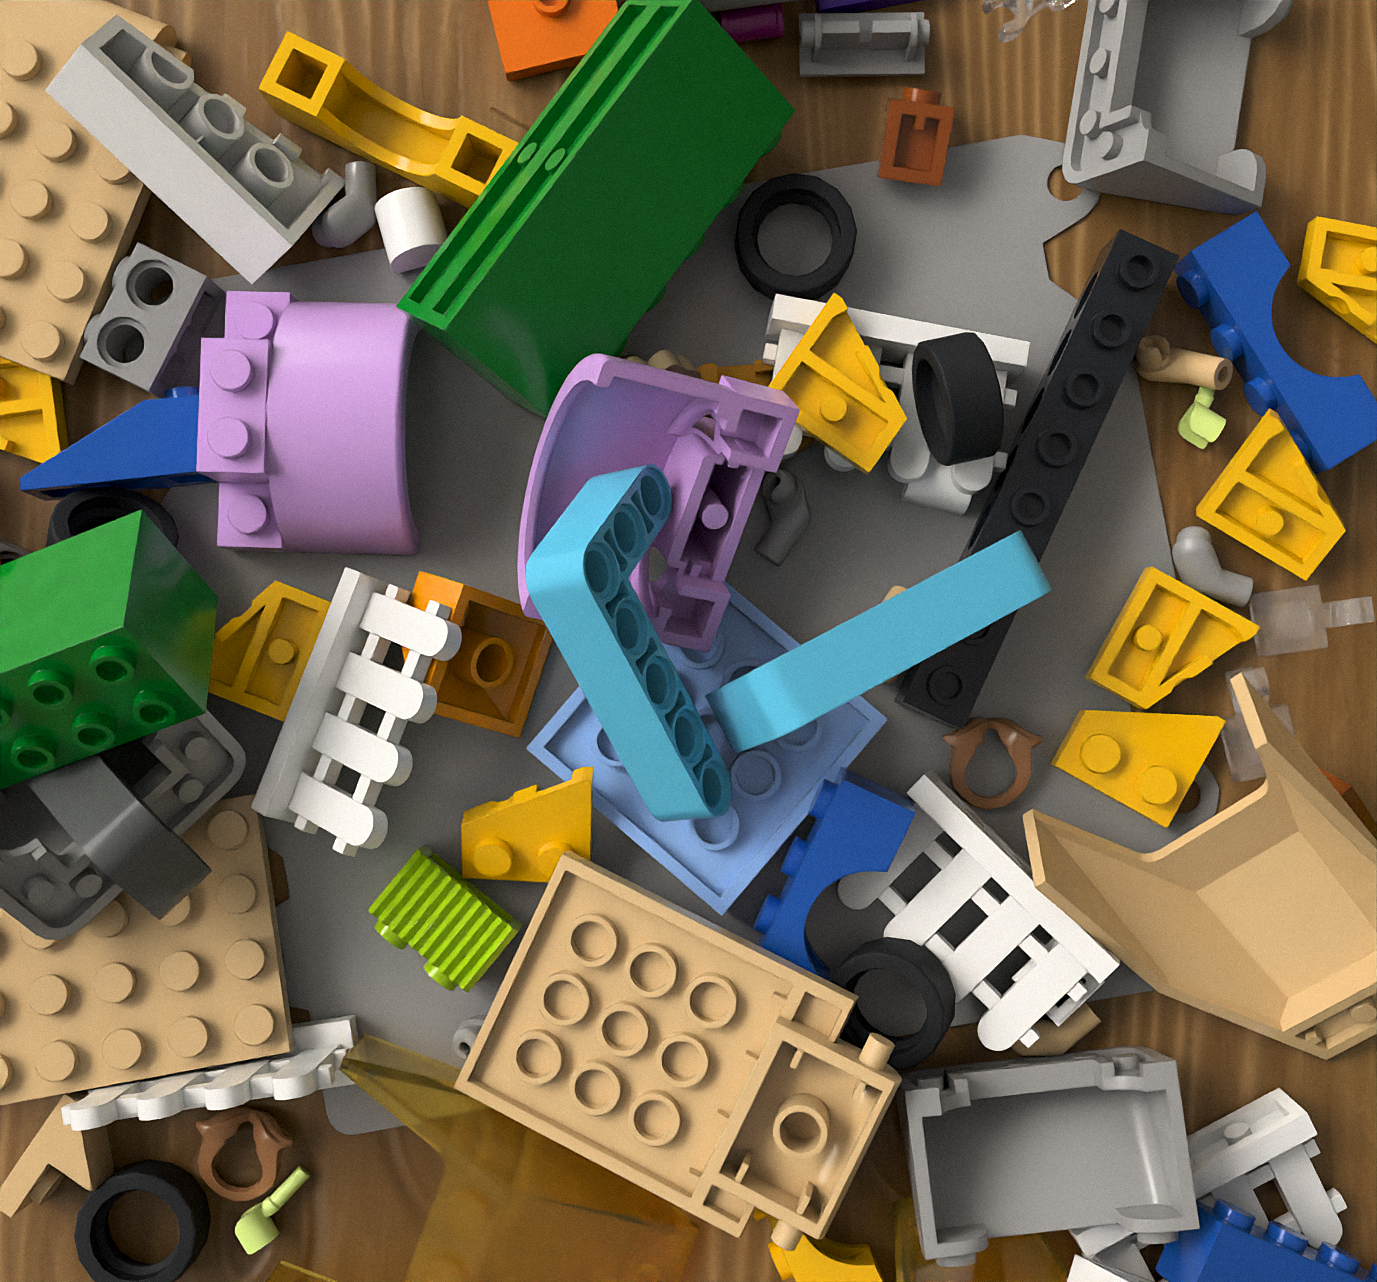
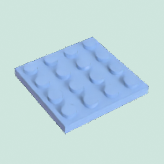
(768, 782)

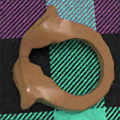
(963, 745)
(269, 1147)

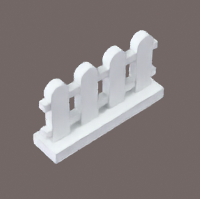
(894, 341)
(329, 703)
(1007, 924)
(284, 1076)
(1227, 1162)

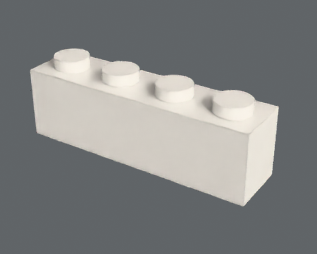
(193, 147)

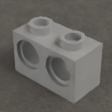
(168, 329)

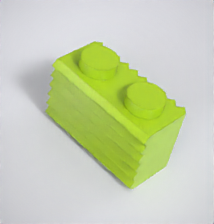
(443, 920)

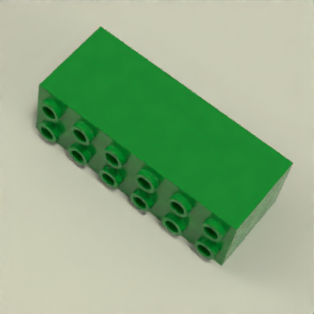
(600, 201)
(99, 645)

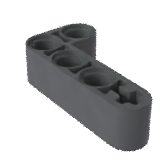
(121, 833)

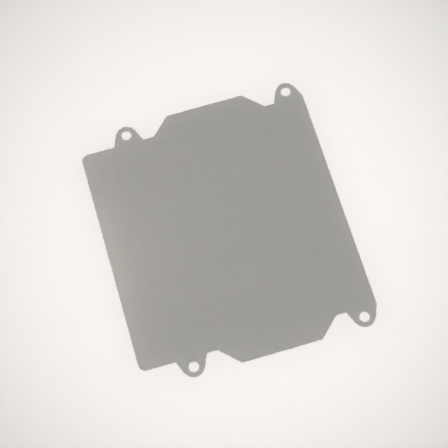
(921, 253)

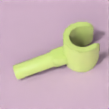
(1200, 423)
(255, 1226)

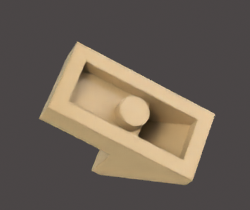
(52, 1155)

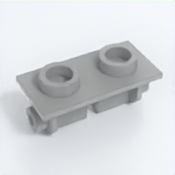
(862, 44)

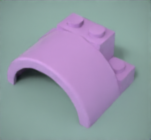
(635, 415)
(308, 425)

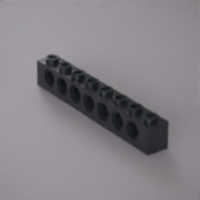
(1050, 452)

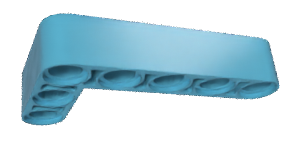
(878, 644)
(612, 648)

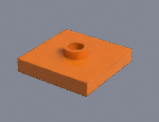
(547, 33)

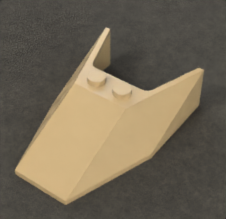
(1246, 914)

